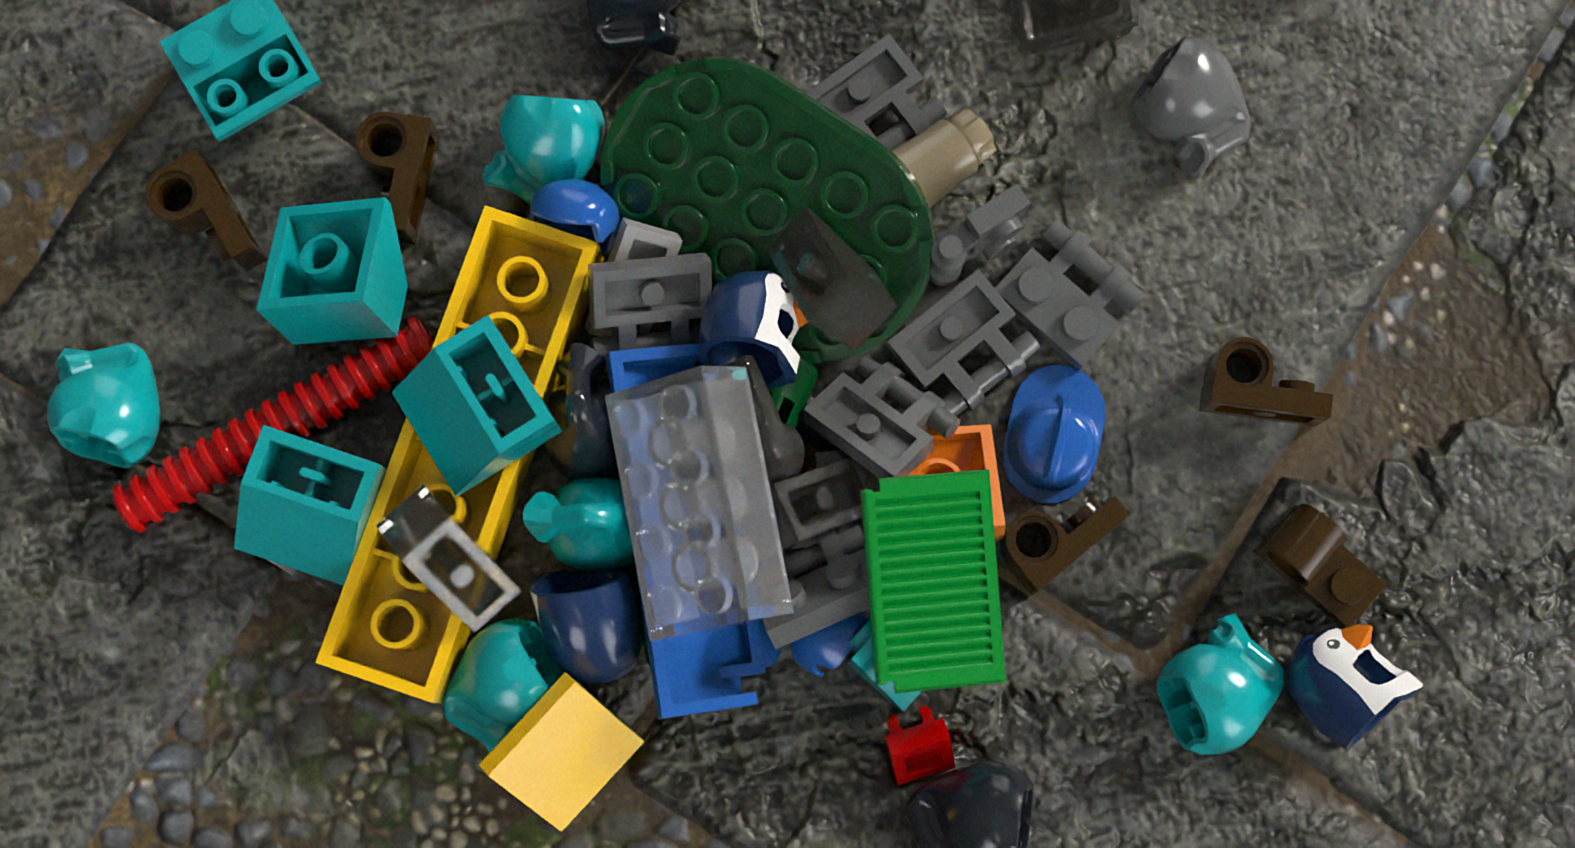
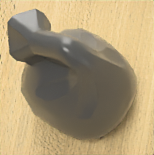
(1195, 102)

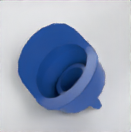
(1053, 434)

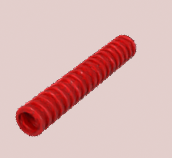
(293, 413)

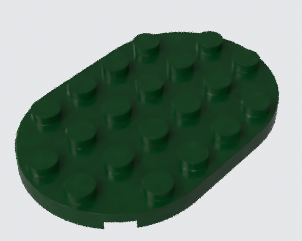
(734, 159)

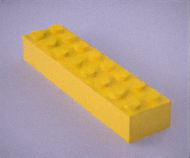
(386, 618)

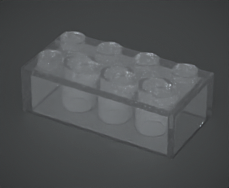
(698, 502)

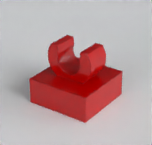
(919, 749)

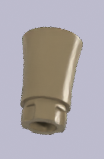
(947, 153)

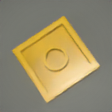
(561, 752)

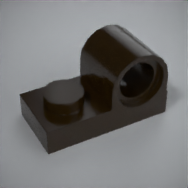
(406, 169)
(208, 207)
(1288, 403)
(1061, 549)
(1312, 557)

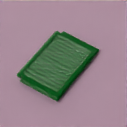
(933, 581)

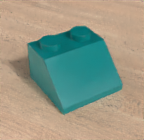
(335, 273)

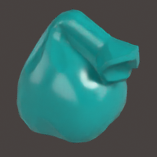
(545, 143)
(106, 404)
(583, 524)
(499, 680)
(1219, 689)

